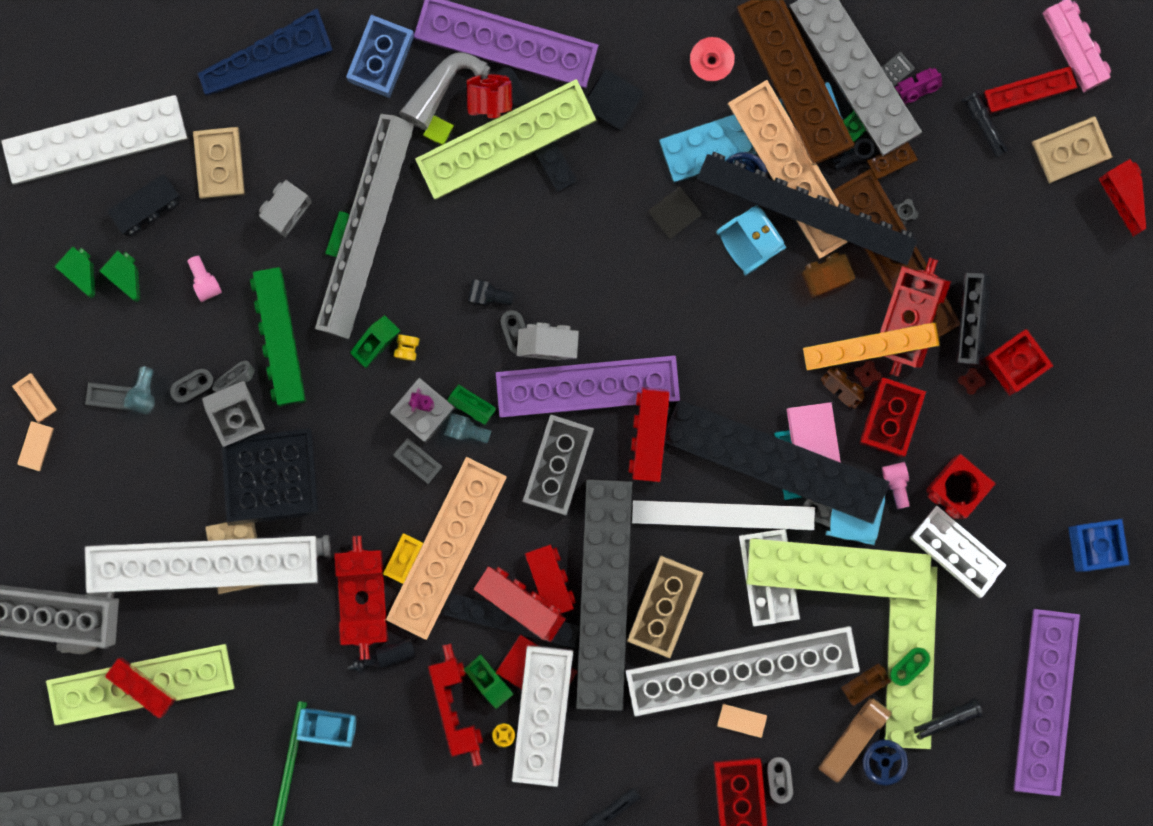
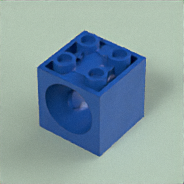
(1098, 545)

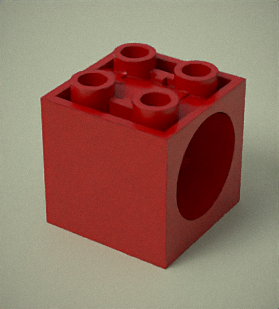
(1018, 362)
(980, 487)

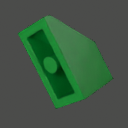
(78, 269)
(123, 274)
(375, 341)
(488, 681)

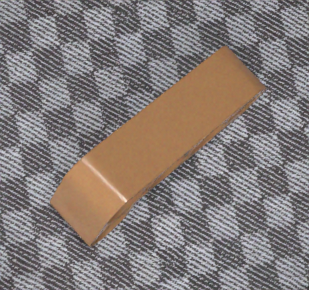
(854, 739)

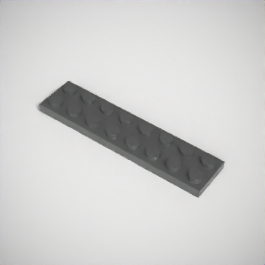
(95, 803)

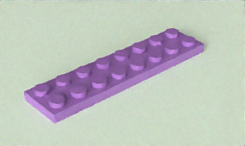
(506, 41)
(583, 386)
(1046, 702)

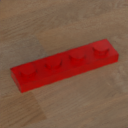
(1030, 89)

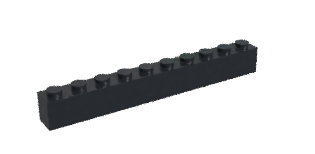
(807, 209)

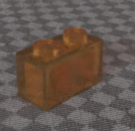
(828, 275)

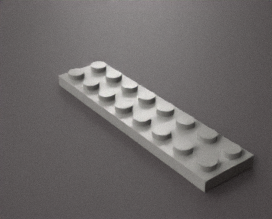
(857, 73)

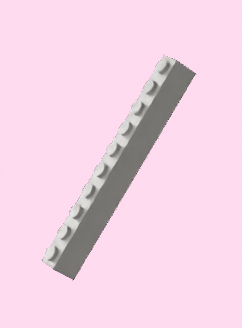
(364, 226)

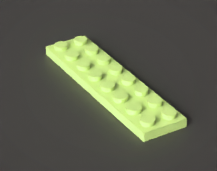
(506, 139)
(838, 569)
(180, 674)
(911, 705)

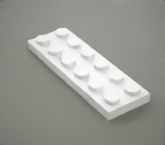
(542, 715)

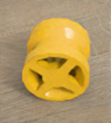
(503, 735)

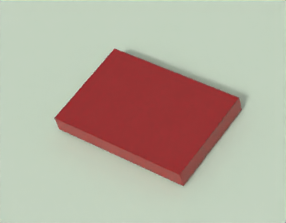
(514, 663)

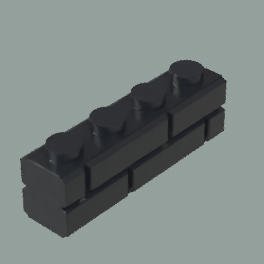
(973, 319)

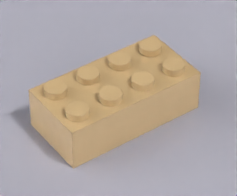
(665, 606)

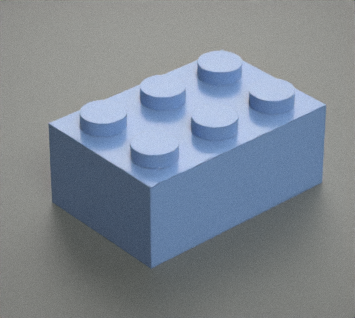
(380, 56)

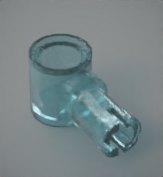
(139, 396)
(461, 428)

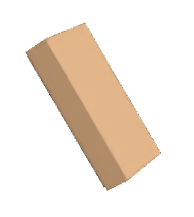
(35, 398)
(35, 446)
(742, 720)

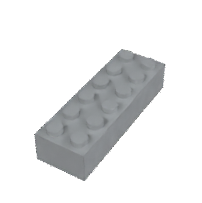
(58, 616)

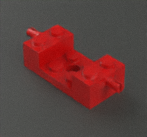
(920, 293)
(359, 572)
(462, 739)

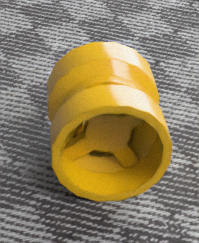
(404, 352)

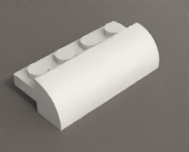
(957, 551)
(769, 603)

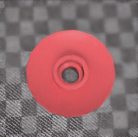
(714, 48)

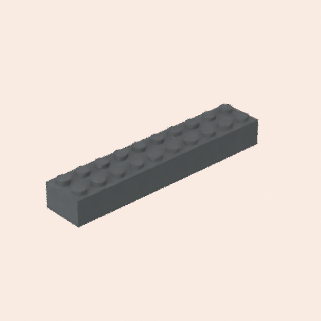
(604, 595)

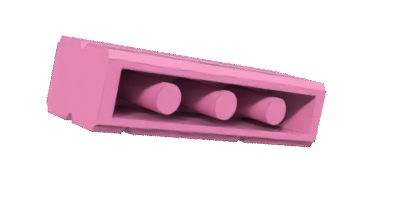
(1077, 45)

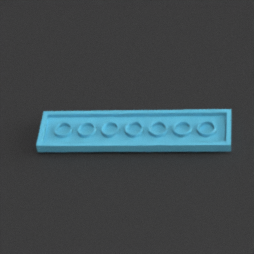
(688, 149)

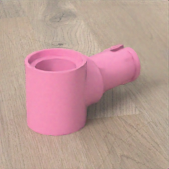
(205, 284)
(898, 478)

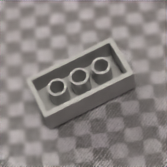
(558, 465)

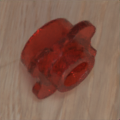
(861, 374)
(971, 387)

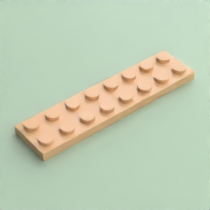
(783, 154)
(446, 548)

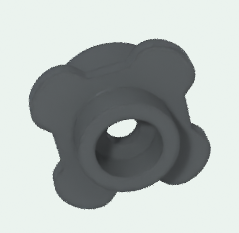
(911, 213)

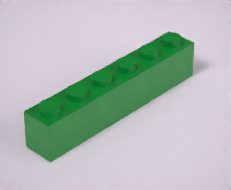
(279, 337)

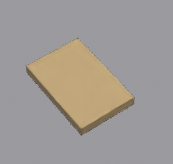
(1072, 149)
(218, 162)

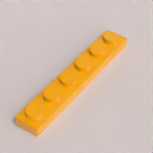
(871, 346)

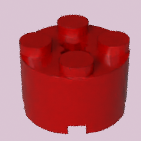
(489, 95)

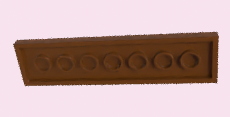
(796, 79)
(867, 196)

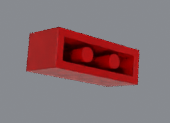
(549, 578)
(140, 687)

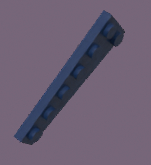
(282, 49)

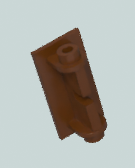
(892, 161)
(851, 391)
(866, 684)

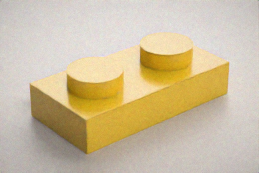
(403, 558)

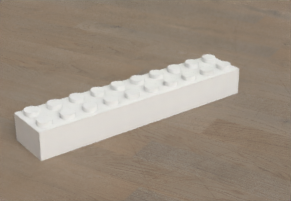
(742, 670)

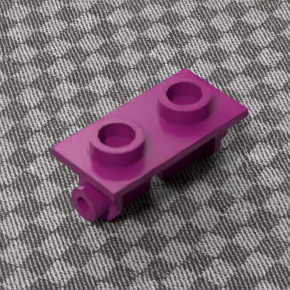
(928, 83)
(420, 402)

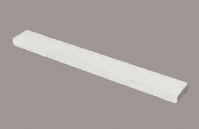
(723, 515)

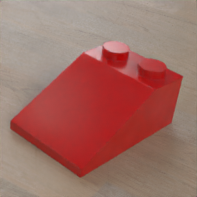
(1126, 192)

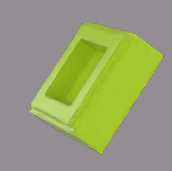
(438, 130)

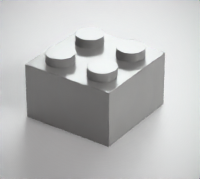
(284, 208)
(547, 342)
(233, 413)
(422, 423)

